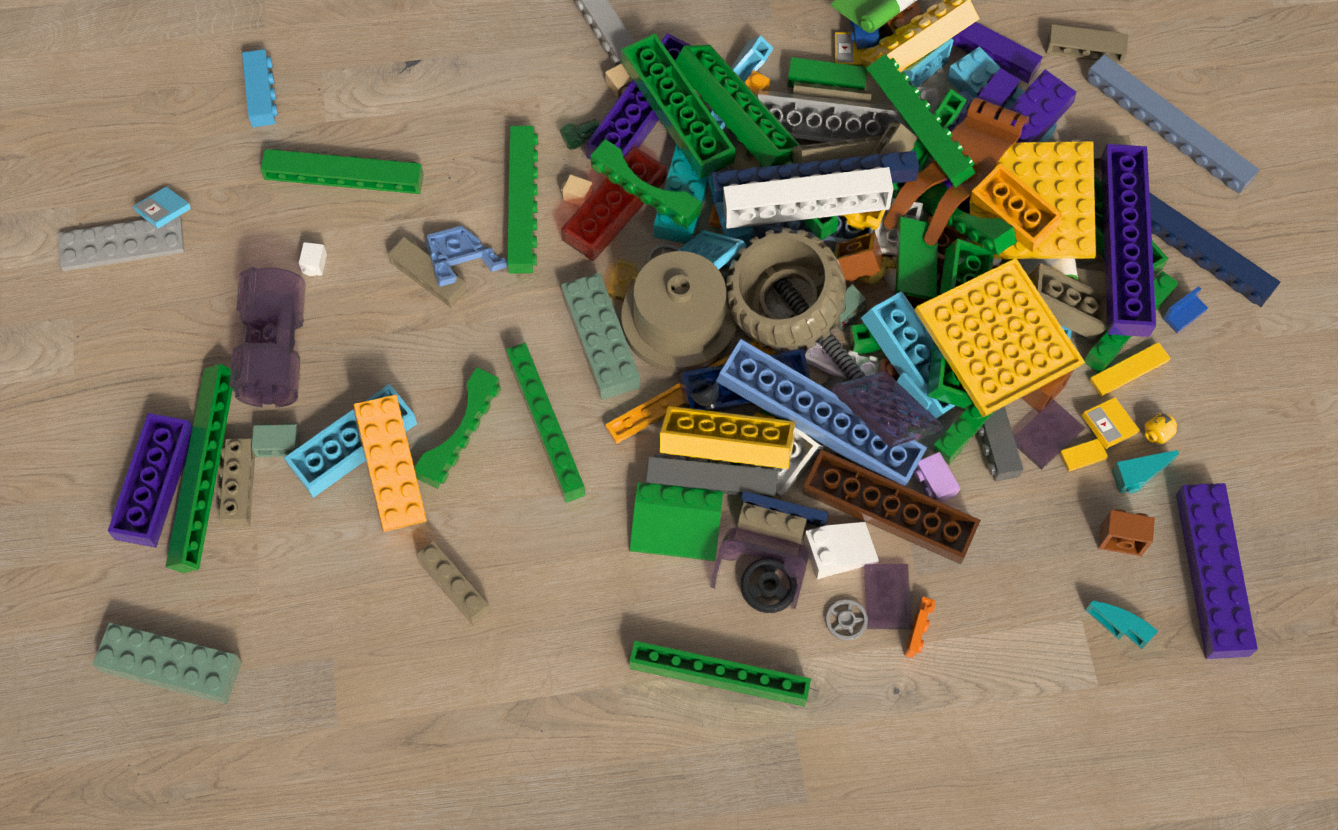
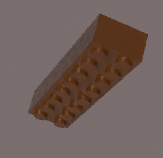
(891, 506)

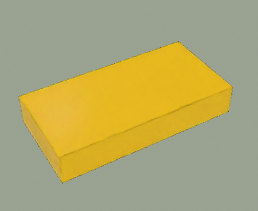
(1083, 455)

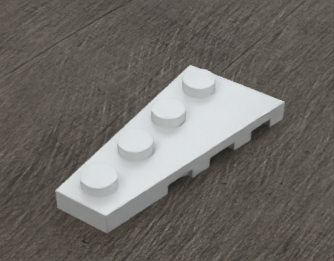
(820, 359)

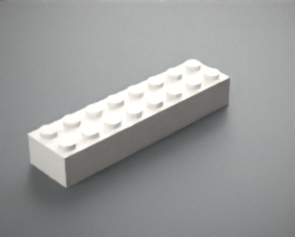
(807, 197)

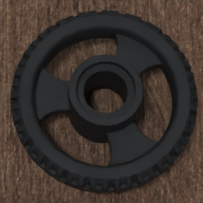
(750, 593)

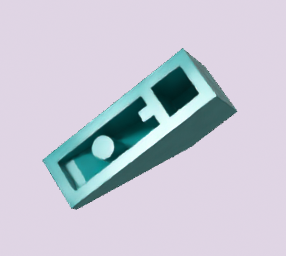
(1137, 472)

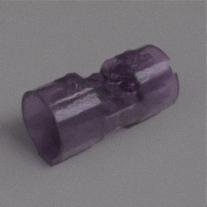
(266, 364)

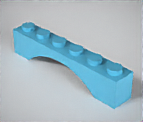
(749, 60)

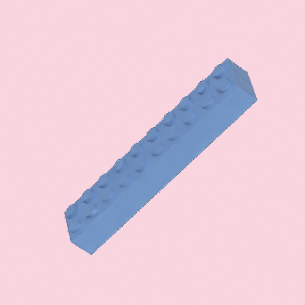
(815, 412)

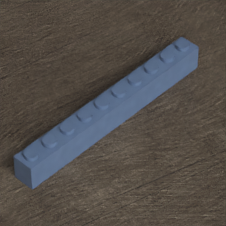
(1172, 124)

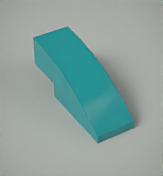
(1122, 622)

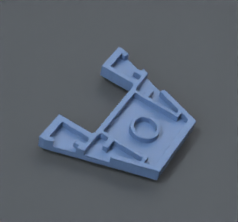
(455, 247)

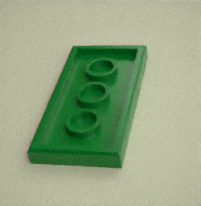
(915, 260)

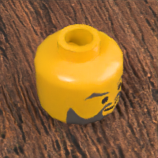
(1160, 428)

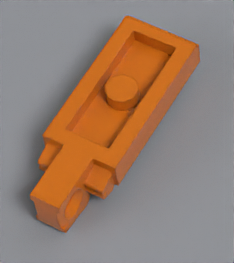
(919, 625)

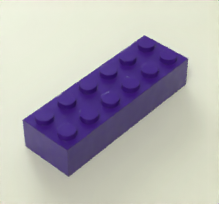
(151, 480)

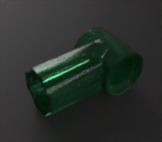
(575, 135)

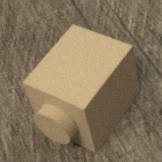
(618, 80)
(576, 190)

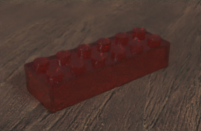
(610, 208)

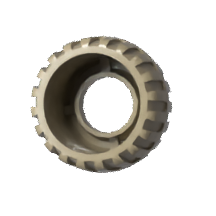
(773, 260)

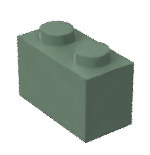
(275, 439)

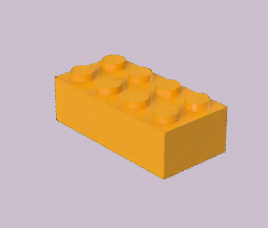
(1010, 199)

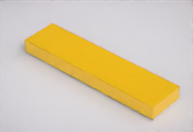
(1129, 369)

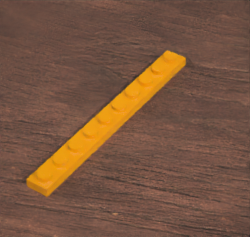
(655, 408)

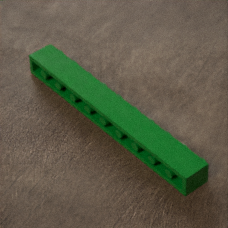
(200, 470)

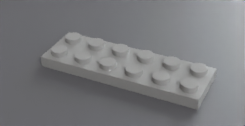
(119, 243)

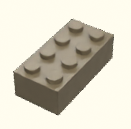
(1071, 302)

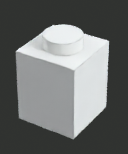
(312, 259)

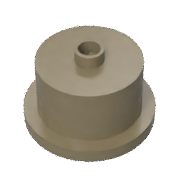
(678, 313)

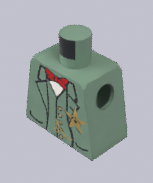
(854, 308)

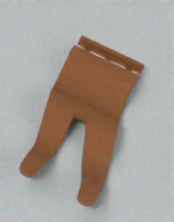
(984, 142)

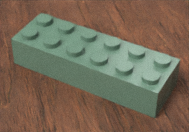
(600, 336)
(167, 663)

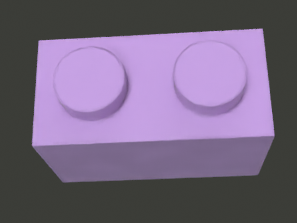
(936, 478)

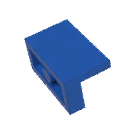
(1185, 311)

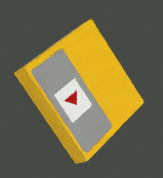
(846, 50)
(1110, 422)

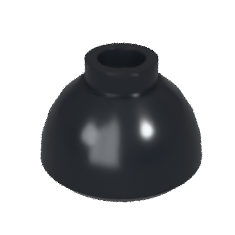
(706, 394)

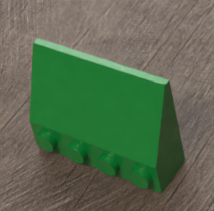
(676, 521)

